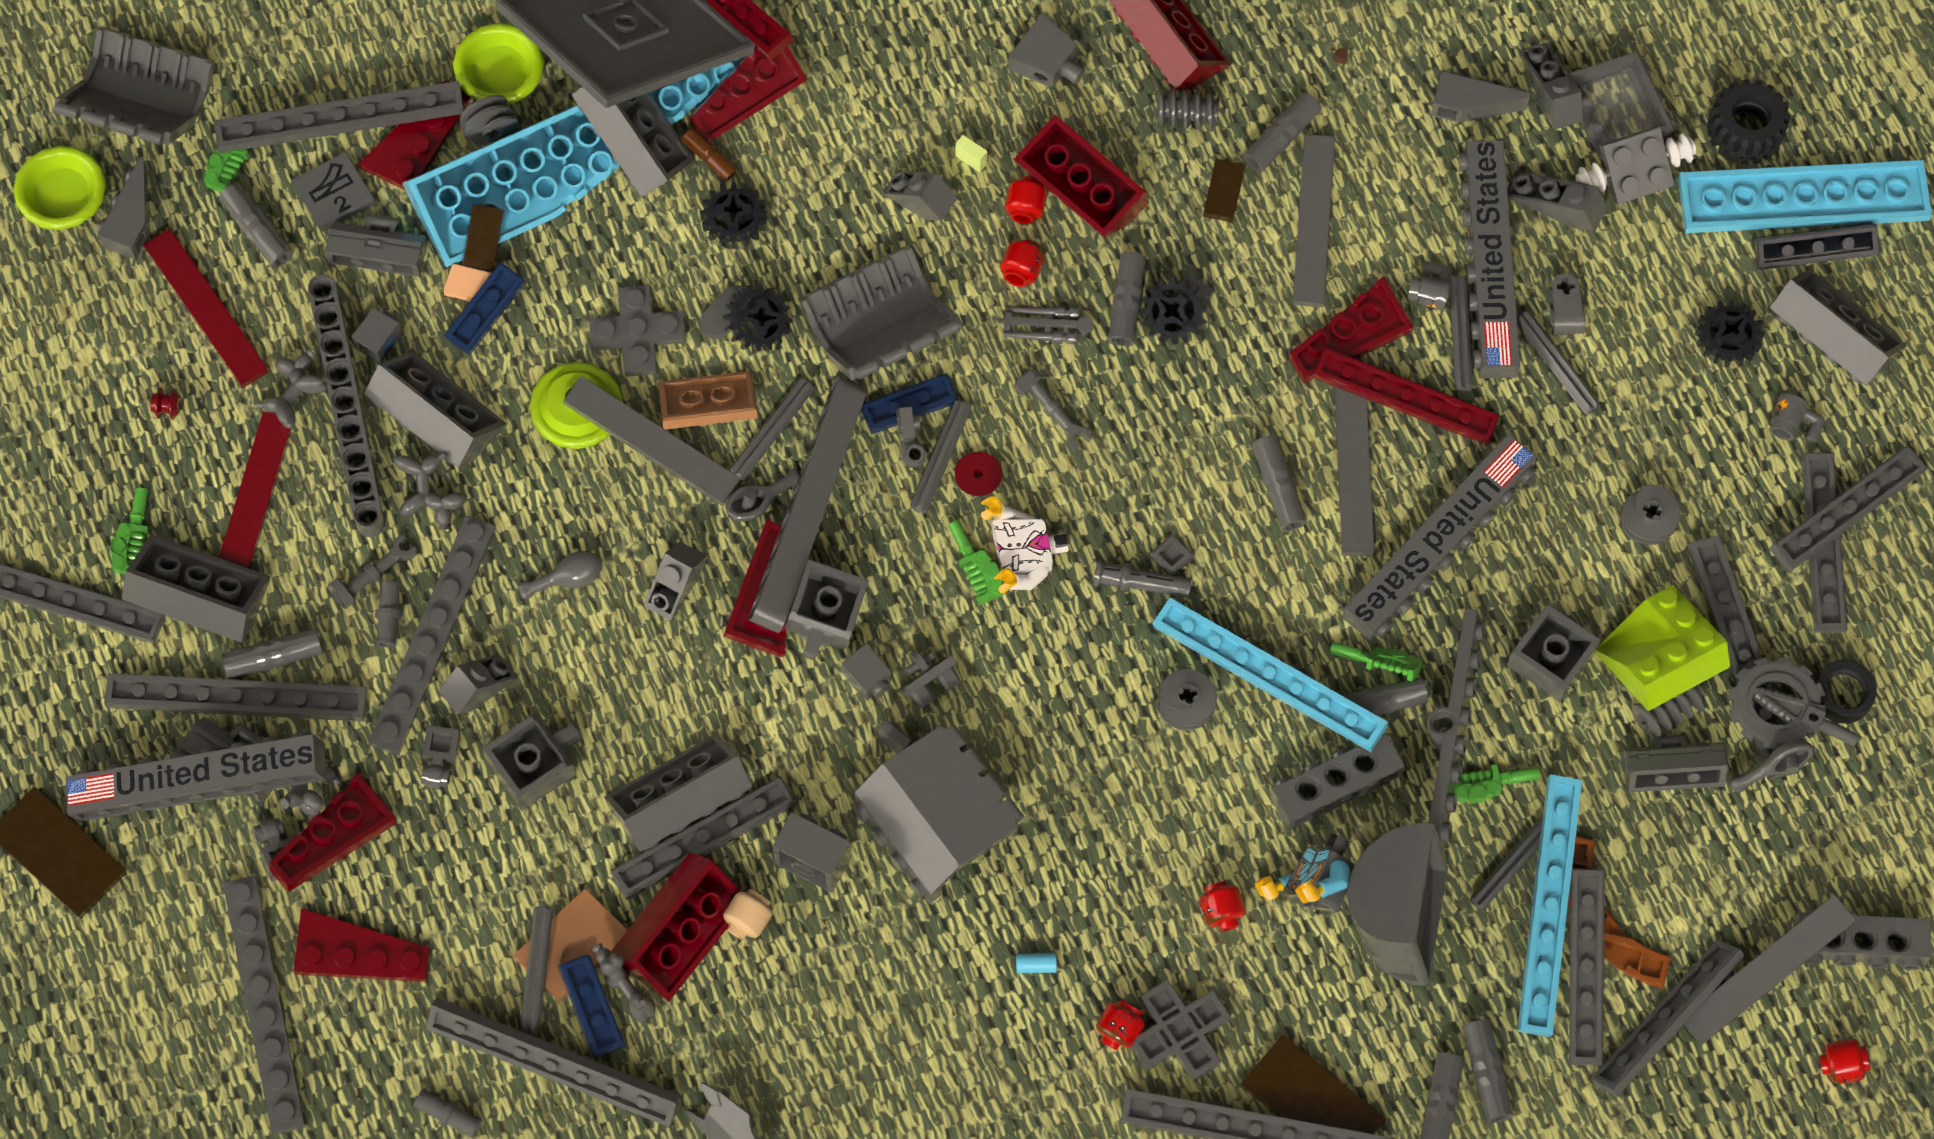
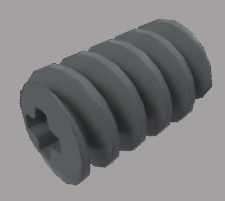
(1187, 109)
(1669, 710)

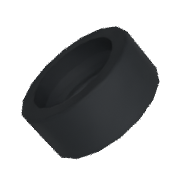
(1863, 676)

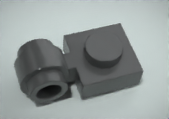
(907, 426)
(439, 748)
(269, 833)

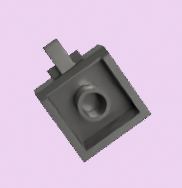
(825, 607)
(532, 759)

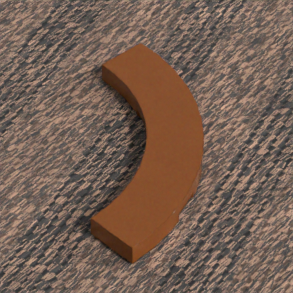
(1619, 948)

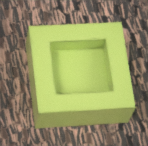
(971, 153)

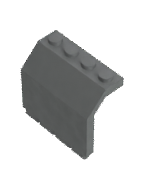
(139, 88)
(877, 315)
(935, 809)

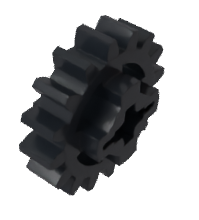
(718, 213)
(1164, 320)
(755, 330)
(1730, 346)

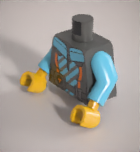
(1317, 880)

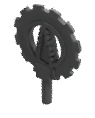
(1801, 714)

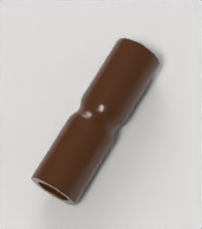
(711, 156)

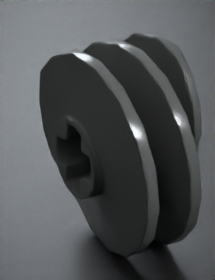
(488, 120)
(1656, 501)
(1178, 712)

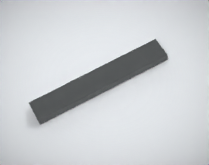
(1313, 220)
(651, 440)
(1353, 474)
(1848, 508)
(1825, 565)
(79, 604)
(703, 837)
(1586, 967)
(1769, 969)
(1667, 1017)

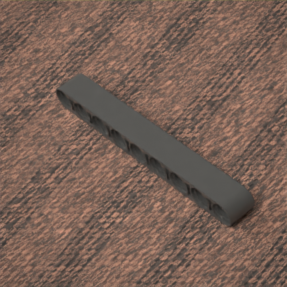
(349, 418)
(807, 505)

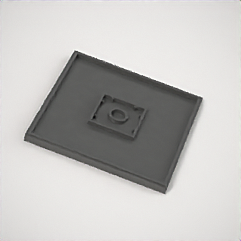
(628, 44)

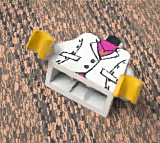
(1021, 546)

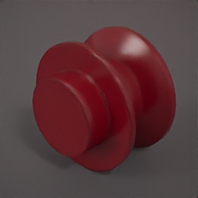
(166, 403)

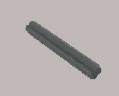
(1461, 334)
(1557, 362)
(771, 429)
(940, 457)
(1507, 868)
(536, 970)

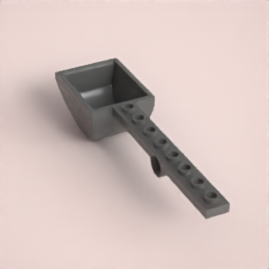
(1403, 874)

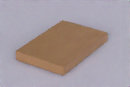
(707, 400)
(573, 935)

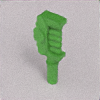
(223, 168)
(130, 536)
(977, 565)
(1381, 657)
(1489, 783)

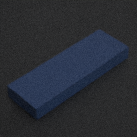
(485, 308)
(923, 397)
(591, 1006)

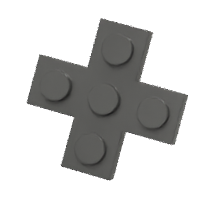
(637, 330)
(1180, 1030)

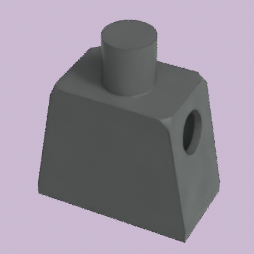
(1046, 55)

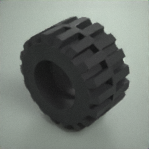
(1742, 142)

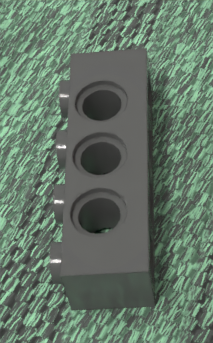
(1297, 810)
(1910, 932)

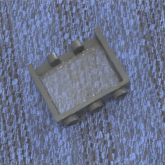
(1620, 100)

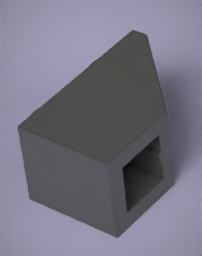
(921, 194)
(674, 580)
(476, 683)

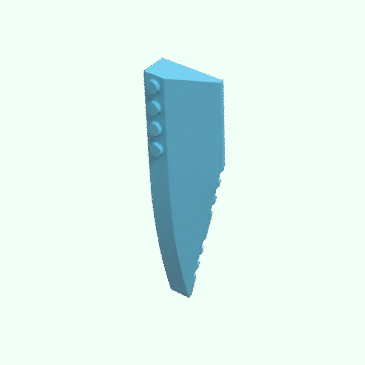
(533, 170)

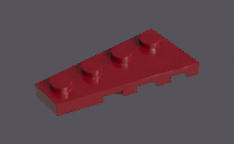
(746, 91)
(410, 148)
(1361, 328)
(739, 626)
(343, 827)
(350, 951)

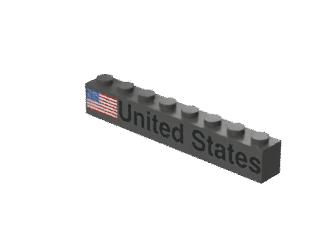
(1490, 259)
(1439, 538)
(196, 777)

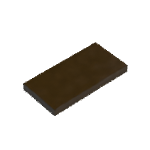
(58, 853)
(1304, 1091)

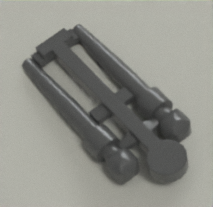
(1083, 324)

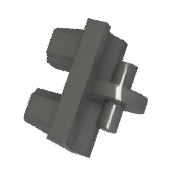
(918, 687)

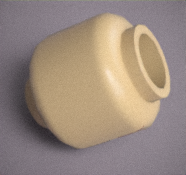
(747, 914)

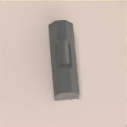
(376, 250)
(208, 735)
(1674, 765)

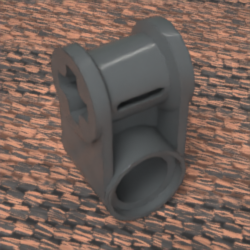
(1566, 310)

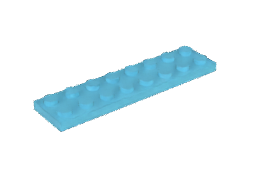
(1804, 196)

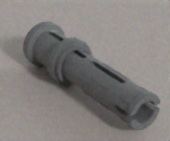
(1126, 577)

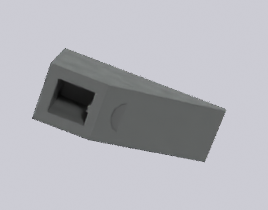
(1553, 86)
(1472, 99)
(1563, 200)
(128, 221)

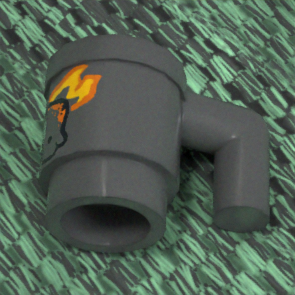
(1429, 290)
(1789, 415)

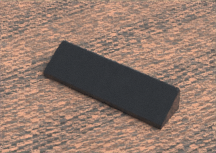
(1816, 243)

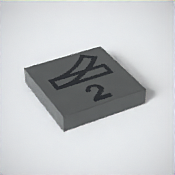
(333, 191)

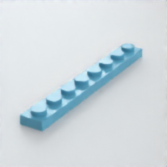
(1270, 674)
(1549, 906)

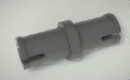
(388, 614)
(447, 1113)

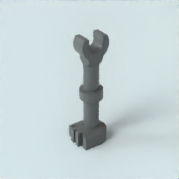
(1031, 382)
(344, 593)

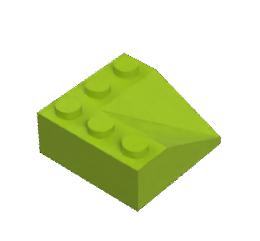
(1664, 649)

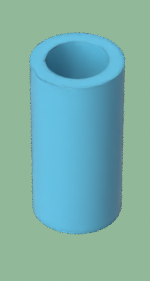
(1036, 963)

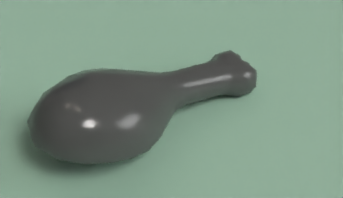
(753, 500)
(571, 572)
(1783, 760)

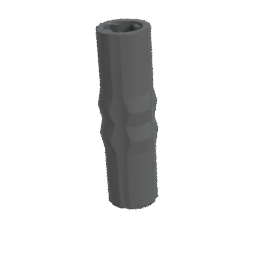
(1282, 132)
(256, 225)
(1127, 299)
(1279, 483)
(271, 653)
(1391, 697)
(1488, 1071)
(1442, 1096)

